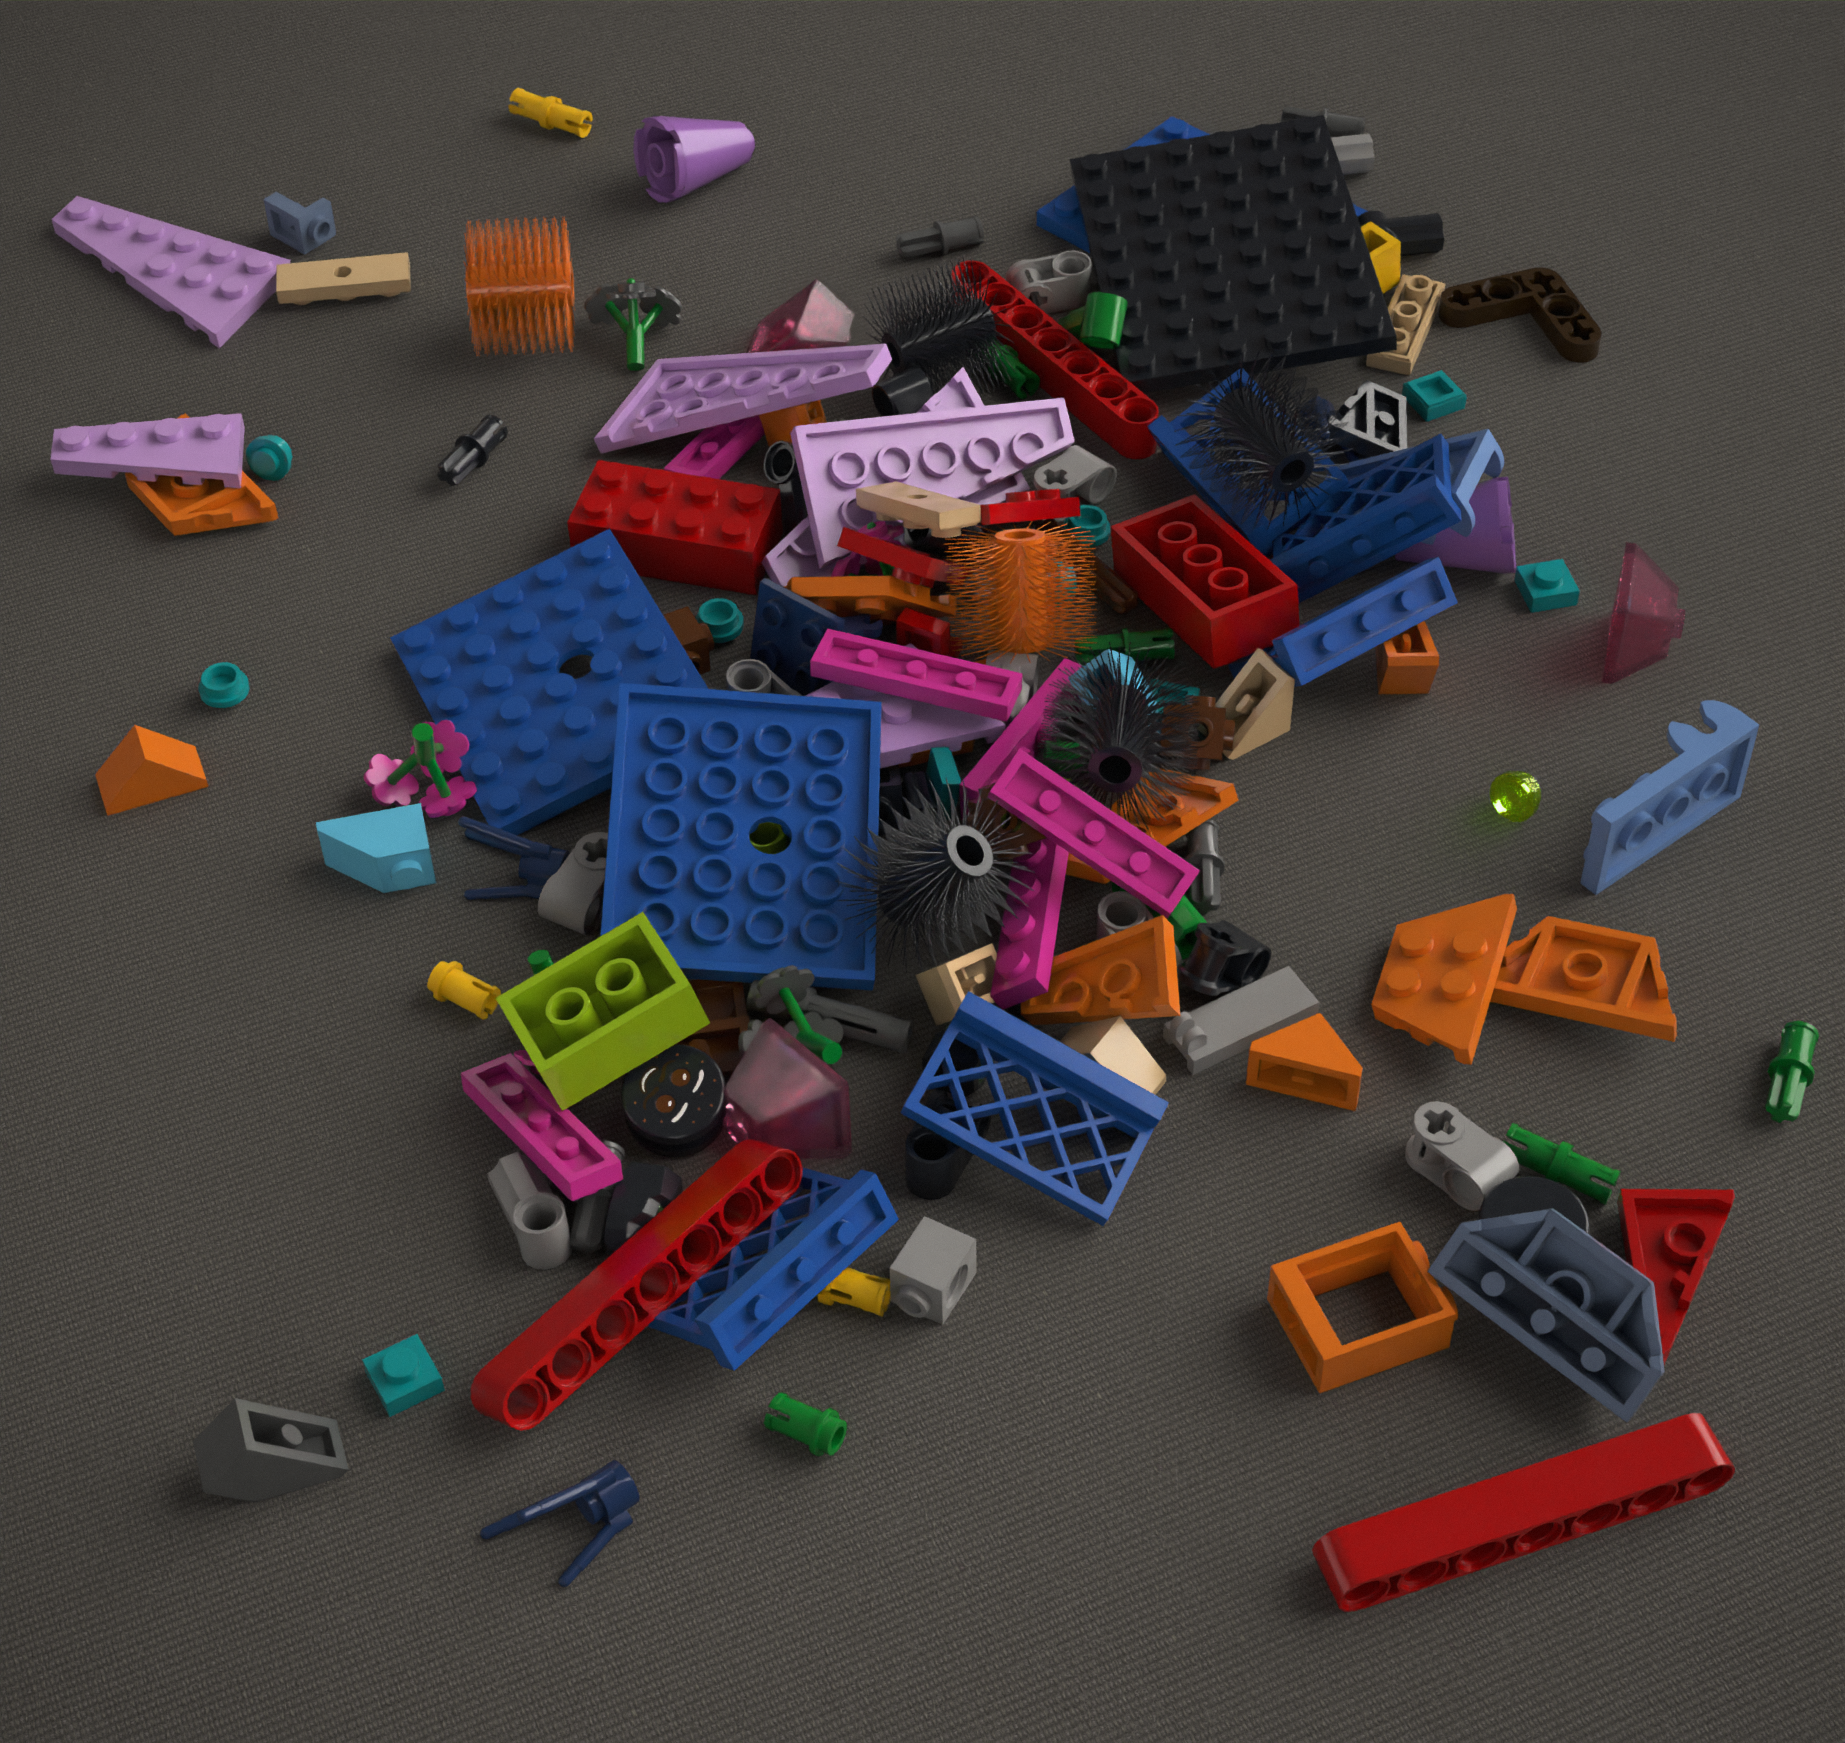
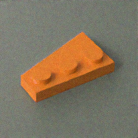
(1205, 801)
(1112, 977)

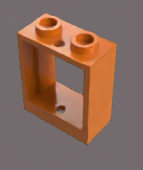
(1389, 1249)

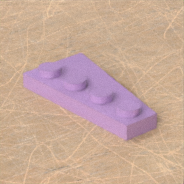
(170, 447)

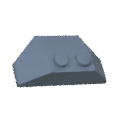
(1562, 1301)

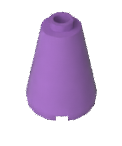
(688, 153)
(1491, 541)

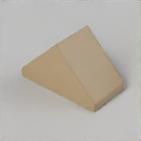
(1258, 702)
(949, 982)
(1118, 1049)

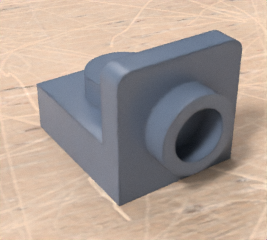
(299, 226)

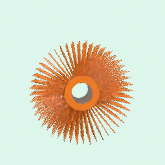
(520, 285)
(1021, 588)

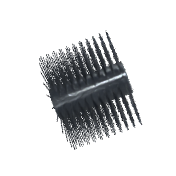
(942, 333)
(1263, 439)
(1120, 735)
(935, 876)

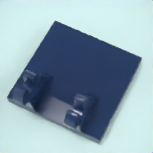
(790, 631)

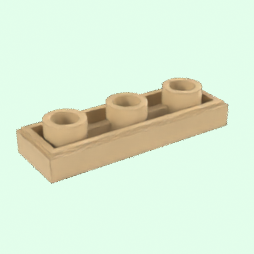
(343, 278)
(1412, 315)
(919, 508)

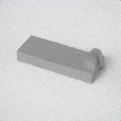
(1240, 1017)

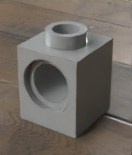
(932, 1270)

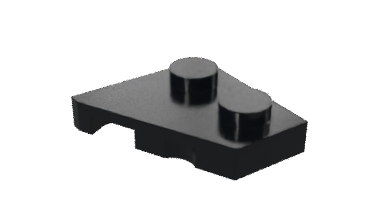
(1375, 419)

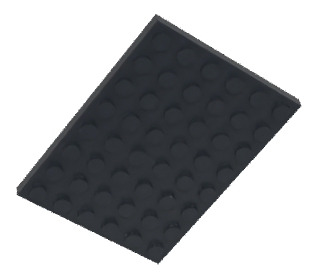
(1231, 253)

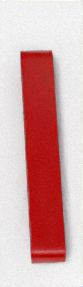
(1068, 367)
(635, 1284)
(1521, 1512)

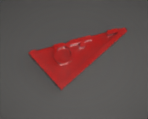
(1030, 507)
(907, 562)
(1671, 1242)

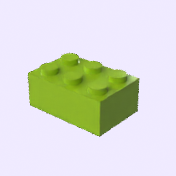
(603, 1010)

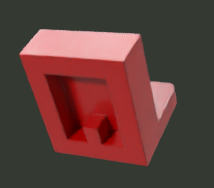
(926, 633)

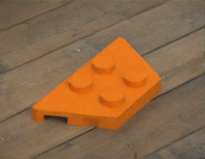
(203, 507)
(874, 595)
(1445, 974)
(1588, 977)

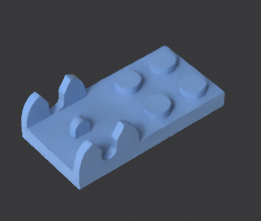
(1469, 458)
(1673, 798)

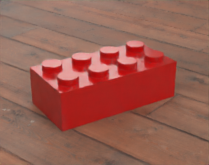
(681, 524)
(1205, 580)

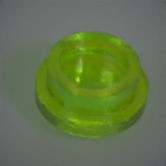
(1515, 795)

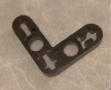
(1471, 305)

